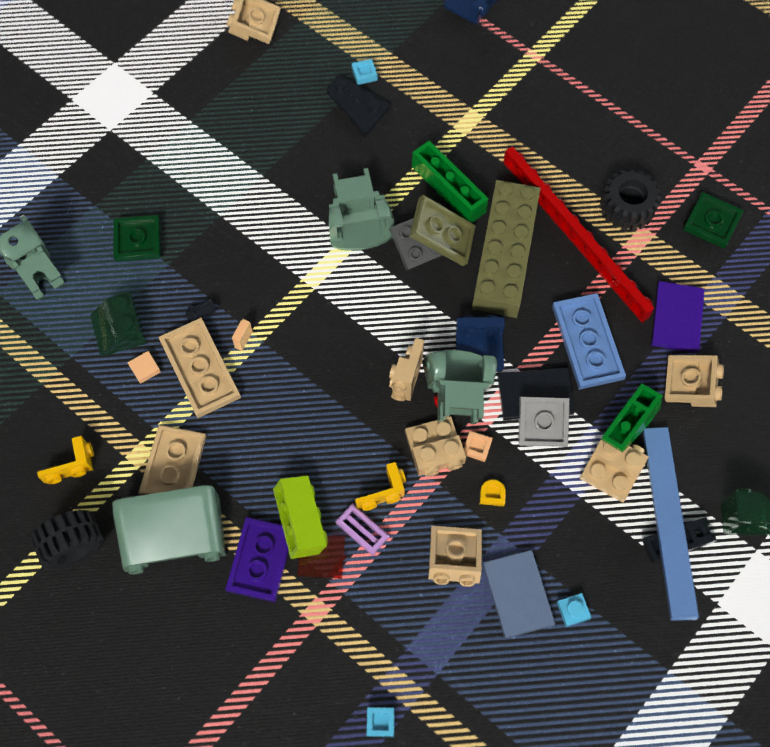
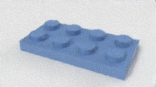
(588, 341)

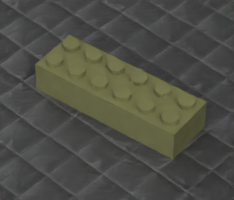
(506, 249)

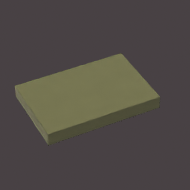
(442, 230)

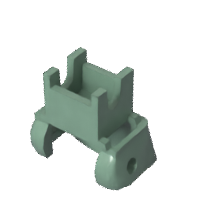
(354, 218)
(37, 263)
(459, 381)

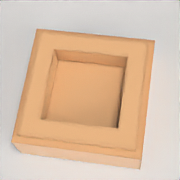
(242, 334)
(144, 367)
(477, 446)

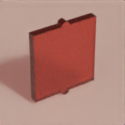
(327, 563)

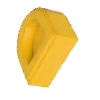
(492, 493)

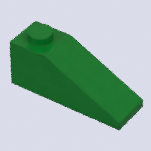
(633, 418)

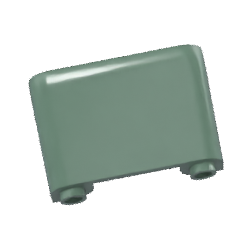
(169, 527)

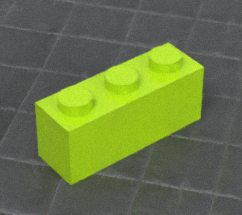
(300, 517)

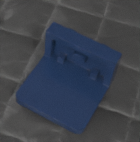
(469, 9)
(481, 336)

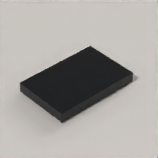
(534, 383)

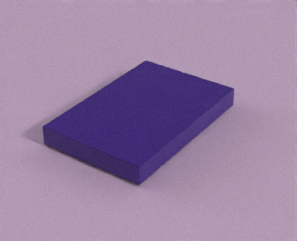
(678, 317)
(259, 560)

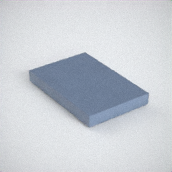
(518, 594)

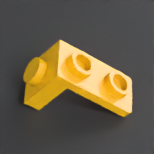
(78, 468)
(396, 480)

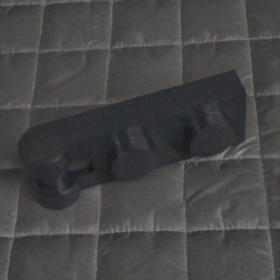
(652, 544)

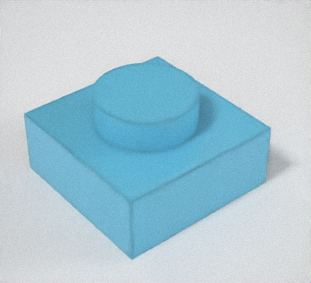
(364, 71)
(573, 610)
(380, 722)

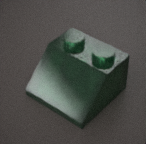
(117, 325)
(746, 513)

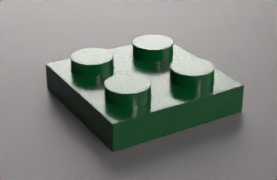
(713, 220)
(136, 238)

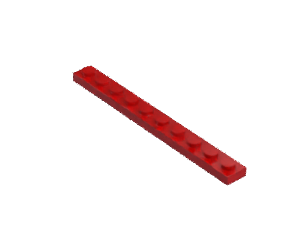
(580, 237)

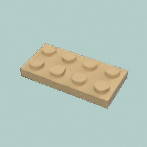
(199, 367)

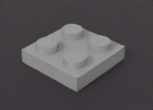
(543, 421)

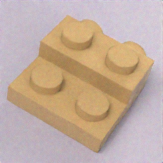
(253, 19)
(406, 372)
(694, 380)
(435, 447)
(613, 470)
(455, 555)

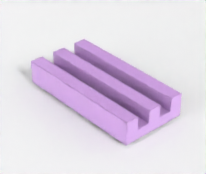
(377, 543)

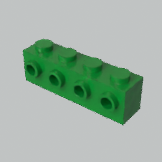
(449, 182)

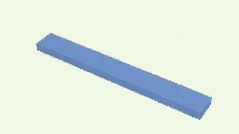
(670, 525)

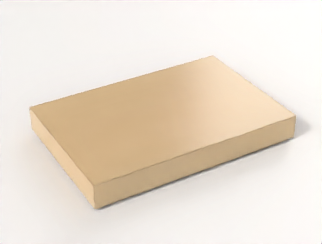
(172, 460)

